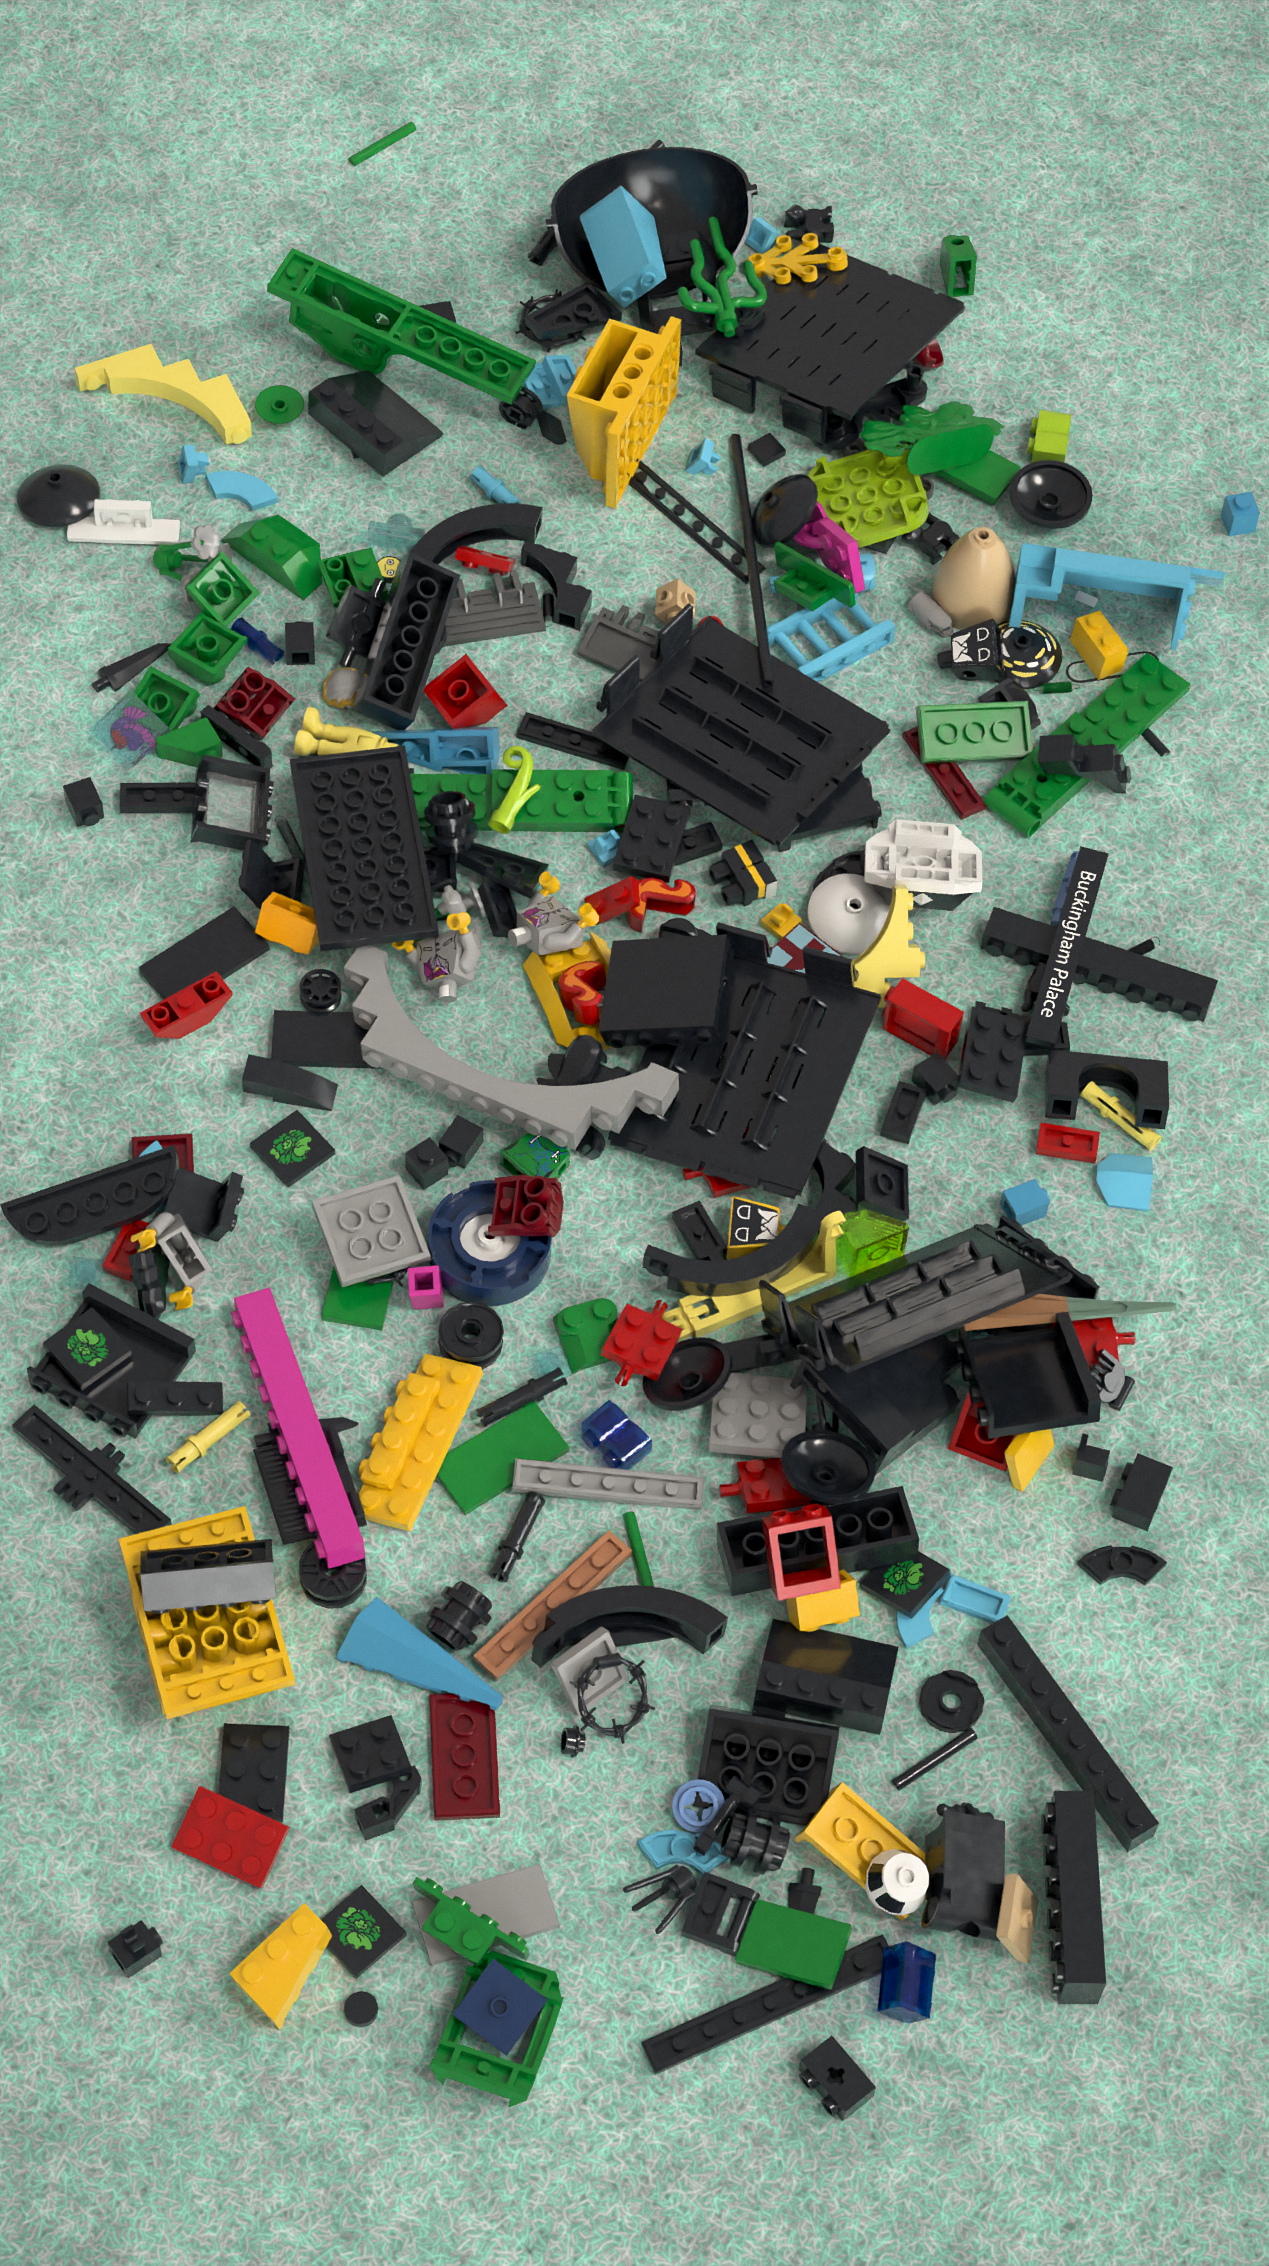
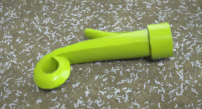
(518, 794)

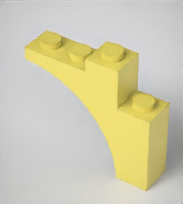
(890, 953)

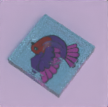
(129, 730)

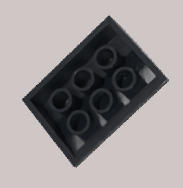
(371, 419)
(826, 1677)
(775, 1753)

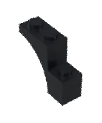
(559, 571)
(1096, 762)
(835, 1174)

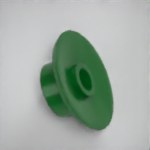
(279, 404)

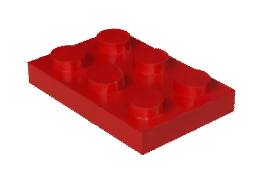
(230, 1837)

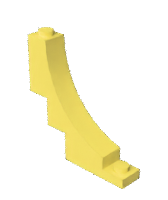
(142, 373)

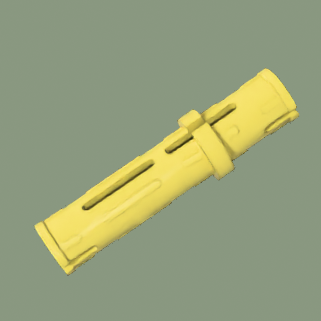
(1094, 1094)
(198, 1444)

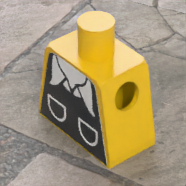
(751, 1226)

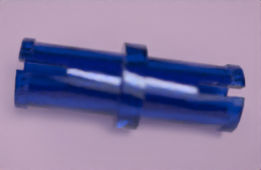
(258, 640)

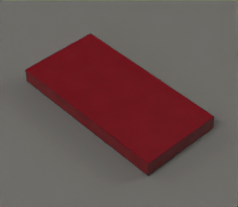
(463, 1758)

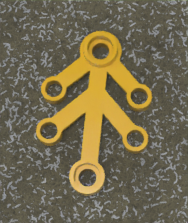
(792, 261)

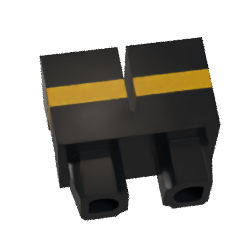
(747, 874)

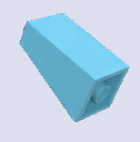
(624, 245)

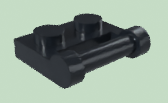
(709, 1909)

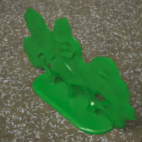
(942, 437)

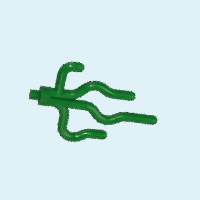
(721, 303)

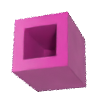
(425, 1287)

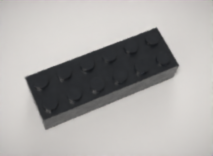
(405, 642)
(866, 1532)
(1074, 1898)

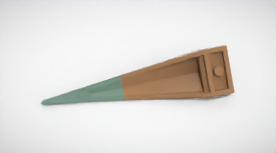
(1043, 1309)

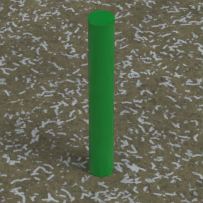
(382, 144)
(638, 1549)

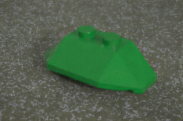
(279, 552)

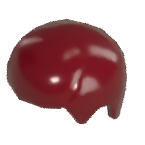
(930, 356)

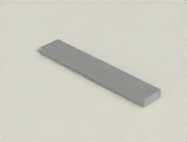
(608, 1484)

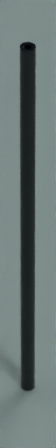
(752, 562)

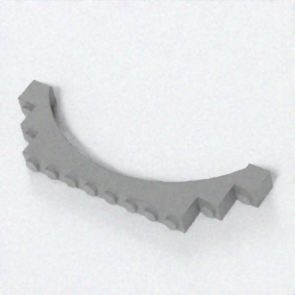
(545, 1110)

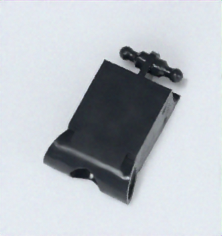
(965, 1872)

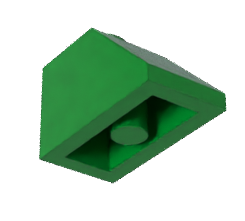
(189, 743)

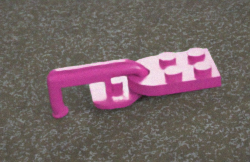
(834, 546)

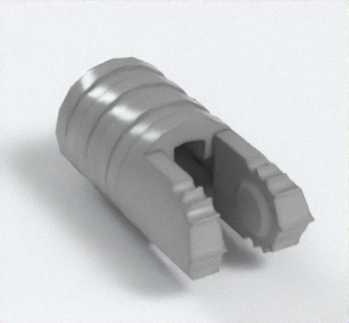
(931, 614)

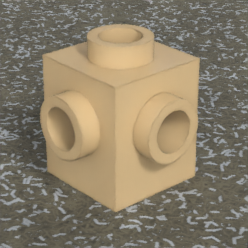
(672, 598)

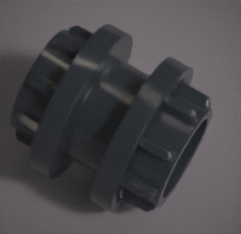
(451, 822)
(459, 1615)
(755, 1842)

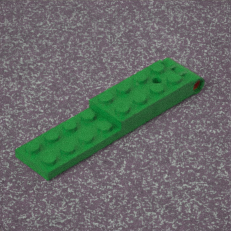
(1115, 717)
(551, 809)

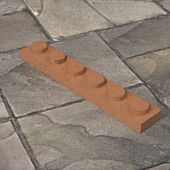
(581, 1577)

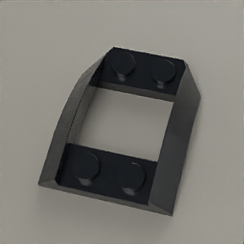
(676, 249)

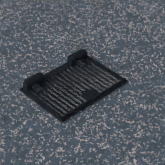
(282, 1495)

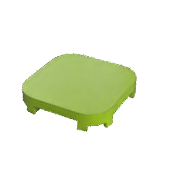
(871, 495)

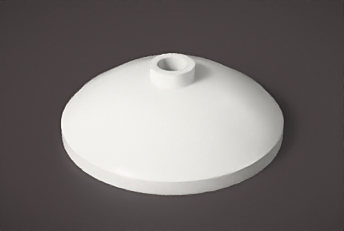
(840, 925)

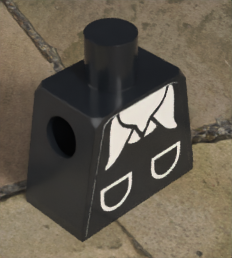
(975, 653)

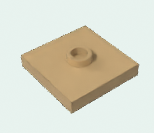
(1017, 1917)

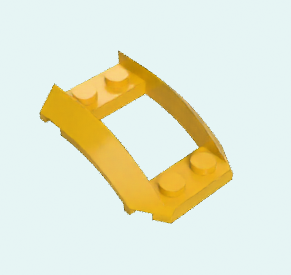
(547, 969)

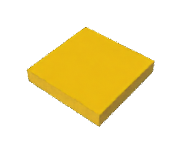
(1026, 1456)

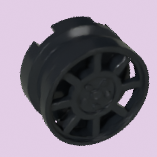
(523, 409)
(320, 991)

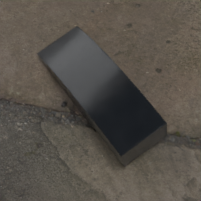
(288, 1083)

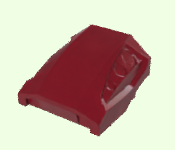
(255, 702)
(527, 1206)

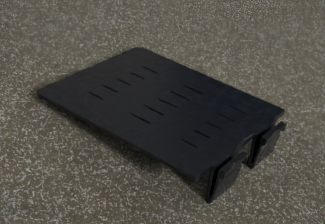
(828, 342)
(726, 736)
(799, 1112)
(911, 1297)

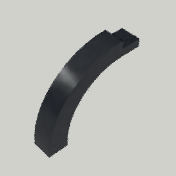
(478, 525)
(741, 1273)
(630, 1607)

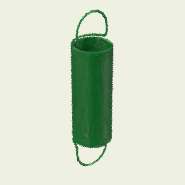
(1057, 687)

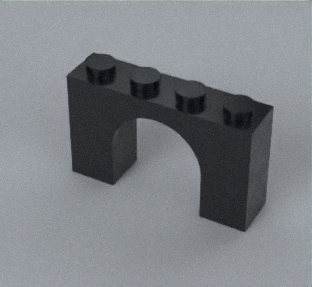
(1139, 1078)

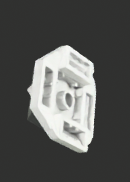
(928, 859)

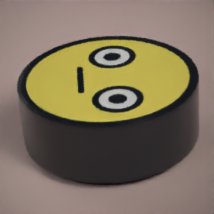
(388, 567)

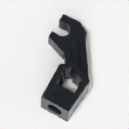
(403, 1795)

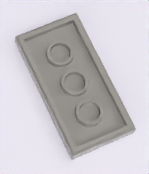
(514, 1900)

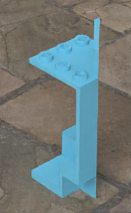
(1045, 569)

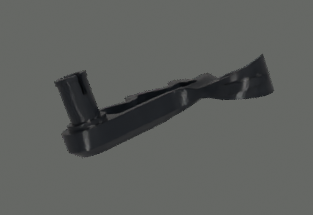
(894, 395)
(575, 1069)

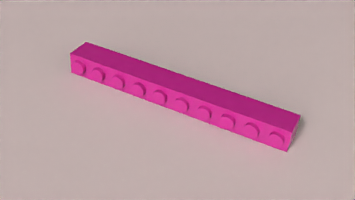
(299, 1429)

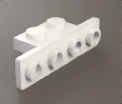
(124, 523)

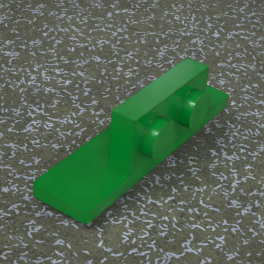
(808, 581)
(463, 1930)

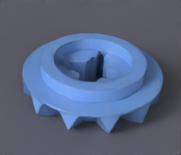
(686, 1795)

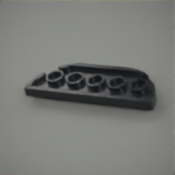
(95, 1200)

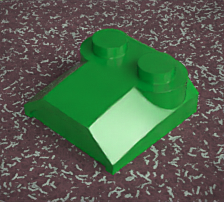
(221, 590)
(206, 649)
(167, 697)
(584, 1332)

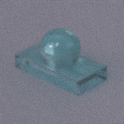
(395, 533)

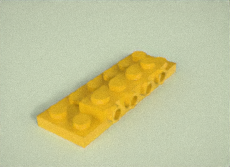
(415, 1440)

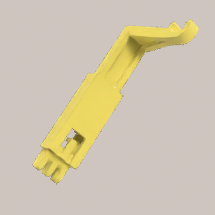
(814, 1269)

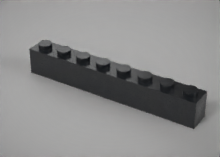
(1103, 966)
(1067, 1733)

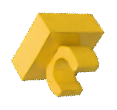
(780, 920)

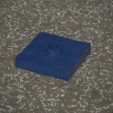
(499, 2007)

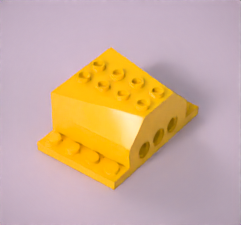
(623, 400)
(209, 1652)

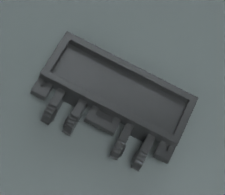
(494, 618)
(614, 645)

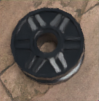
(476, 1320)
(331, 1590)

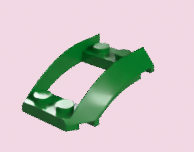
(489, 2071)

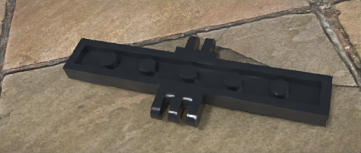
(89, 1473)

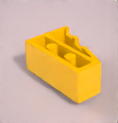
(282, 1963)

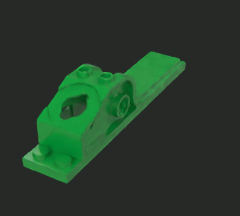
(364, 340)

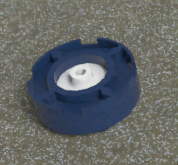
(479, 1264)

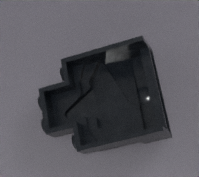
(892, 1399)

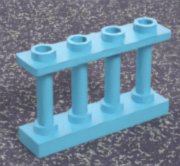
(836, 658)

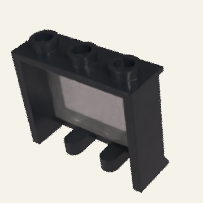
(231, 803)

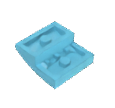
(560, 376)

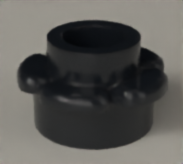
(572, 1741)

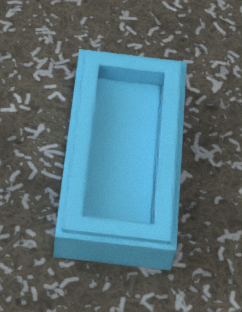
(974, 1599)

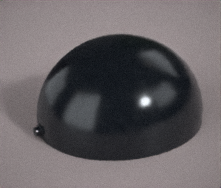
(672, 183)

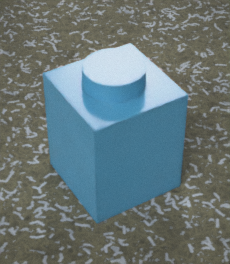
(1240, 514)
(1025, 1202)

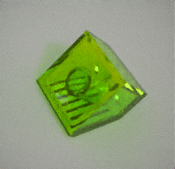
(870, 1241)

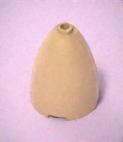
(975, 579)

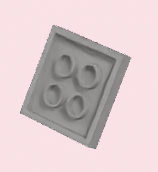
(371, 1230)
(757, 1415)

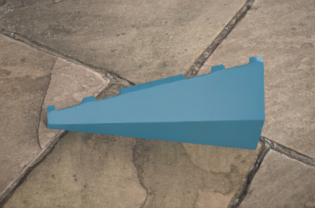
(459, 749)
(393, 1645)

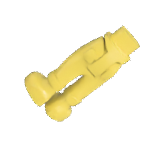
(346, 737)

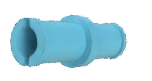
(494, 488)

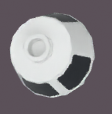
(897, 1882)

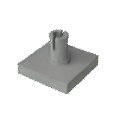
(578, 1658)

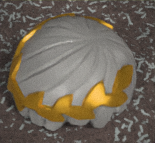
(341, 687)

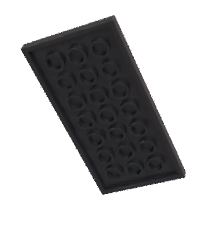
(363, 848)

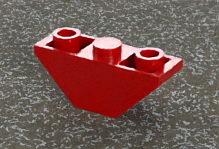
(188, 1008)

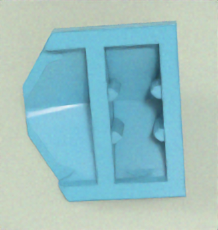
(1125, 1181)

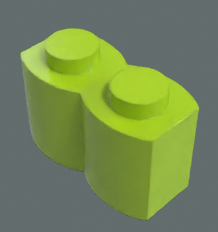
(1051, 436)

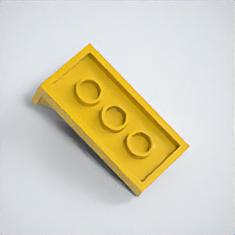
(853, 1834)

